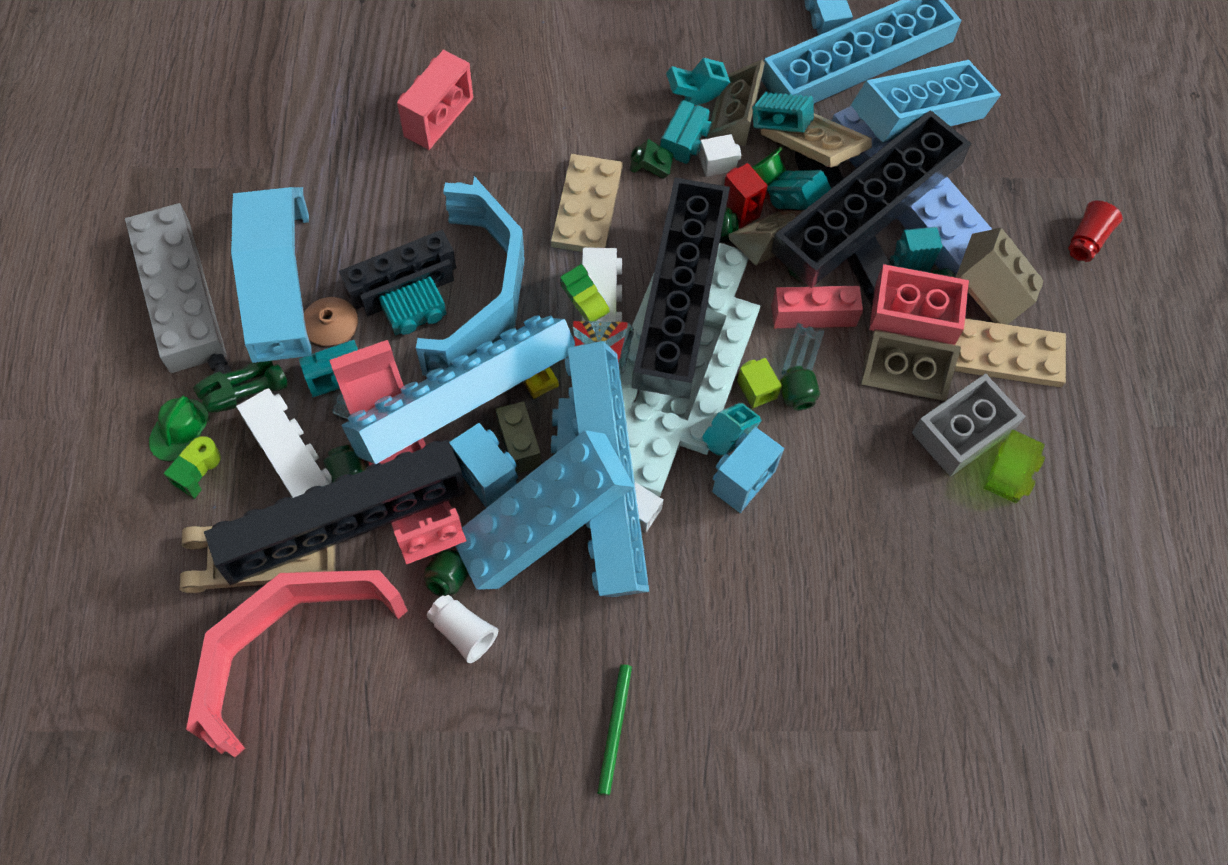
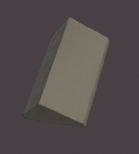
(734, 104)
(757, 238)
(909, 364)

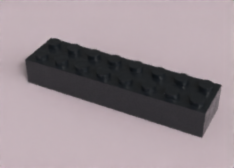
(870, 198)
(680, 289)
(335, 512)

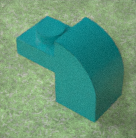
(701, 83)

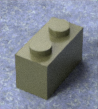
(519, 436)

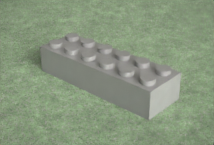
(174, 288)

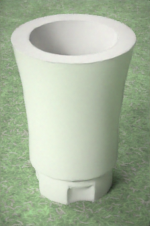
(462, 627)

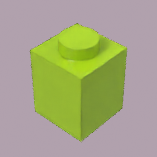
(758, 382)

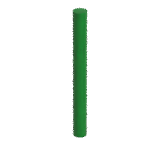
(614, 730)

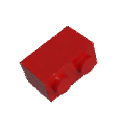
(745, 193)

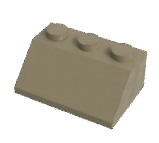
(999, 276)

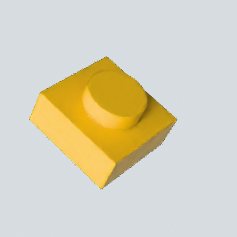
(541, 382)

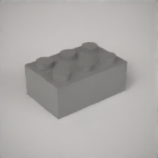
(967, 424)

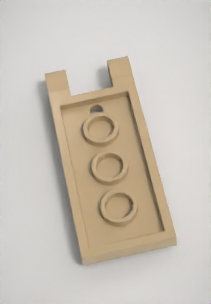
(199, 581)

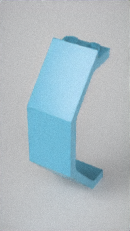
(478, 207)
(268, 272)

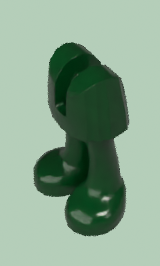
(218, 388)

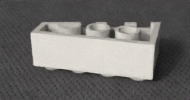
(603, 270)
(282, 443)

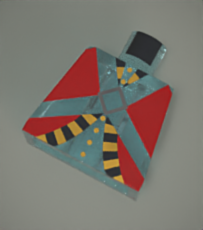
(615, 334)

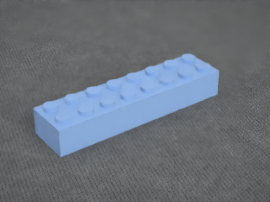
(939, 208)

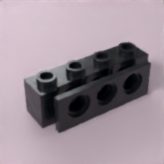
(388, 265)

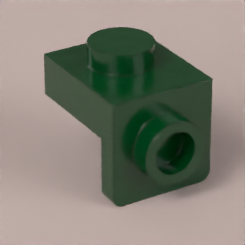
(652, 158)

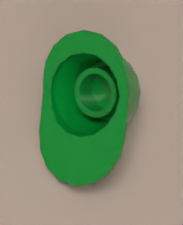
(770, 167)
(177, 426)

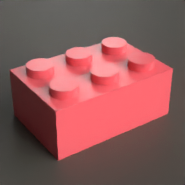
(435, 99)
(919, 304)

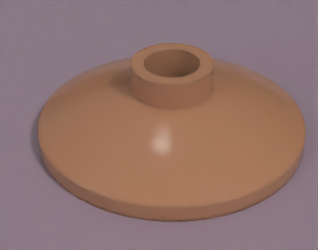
(333, 330)

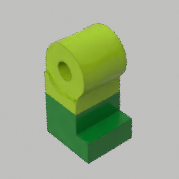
(584, 294)
(192, 465)

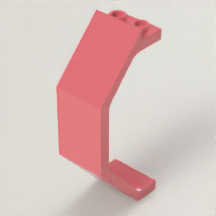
(363, 380)
(252, 619)

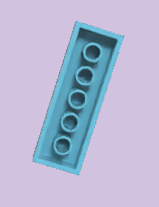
(951, 91)
(543, 510)

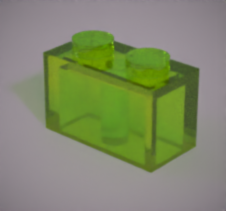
(1015, 466)

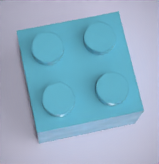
(483, 464)
(746, 469)

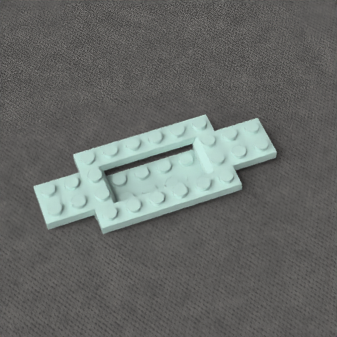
(665, 422)

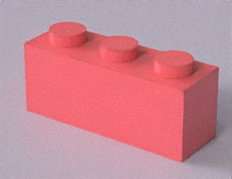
(816, 306)

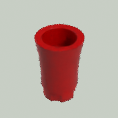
(1094, 229)

